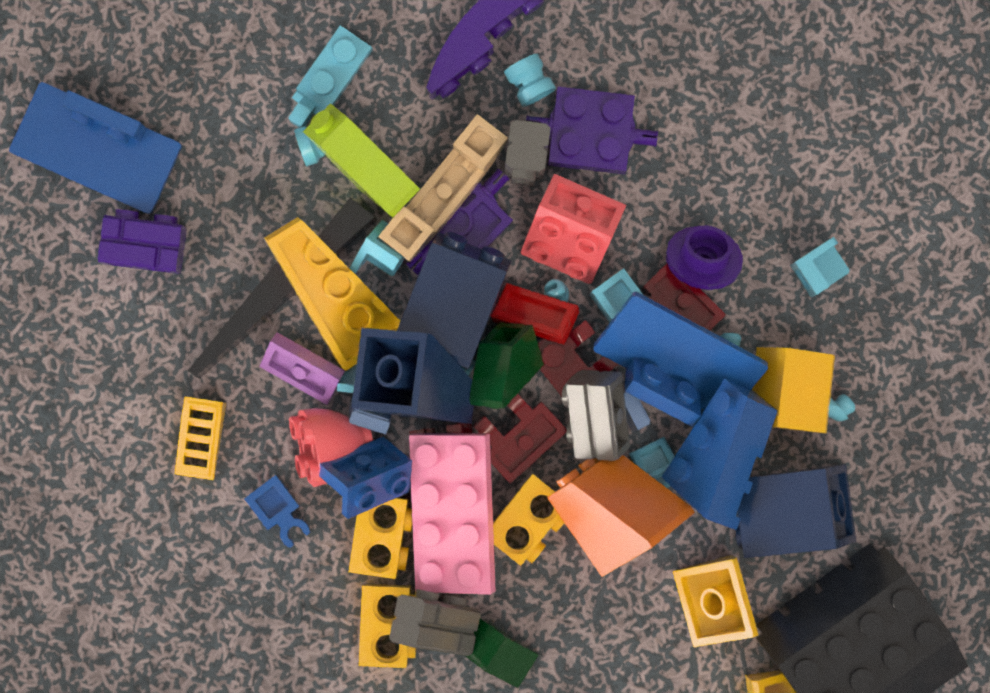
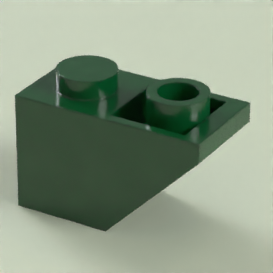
(504, 365)

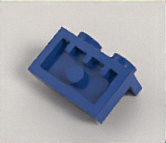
(368, 476)

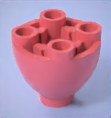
(323, 438)

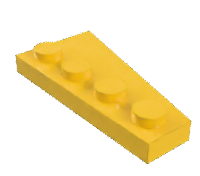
(329, 291)

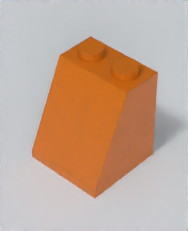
(616, 510)

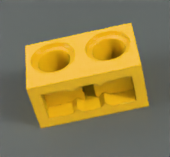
(519, 514)
(370, 533)
(376, 624)

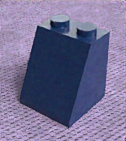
(456, 294)
(410, 377)
(796, 512)

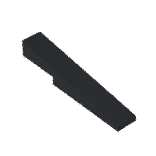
(276, 289)

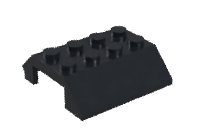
(862, 633)

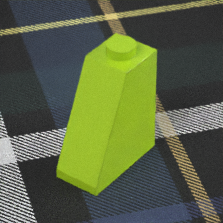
(361, 160)

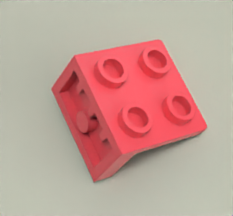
(572, 229)

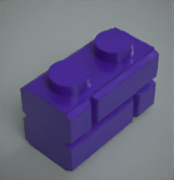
(142, 243)

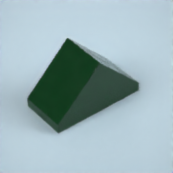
(501, 654)

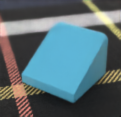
(654, 459)

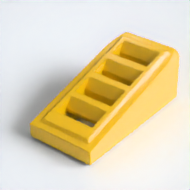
(216, 425)

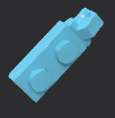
(329, 75)

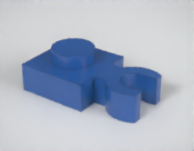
(275, 506)

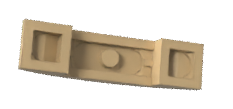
(445, 190)

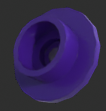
(704, 257)

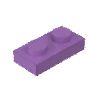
(302, 368)

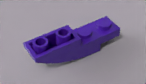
(468, 43)

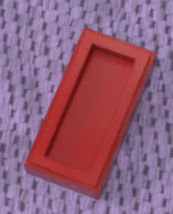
(549, 316)

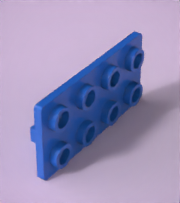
(95, 147)
(673, 359)

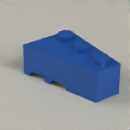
(720, 453)

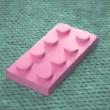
(452, 513)

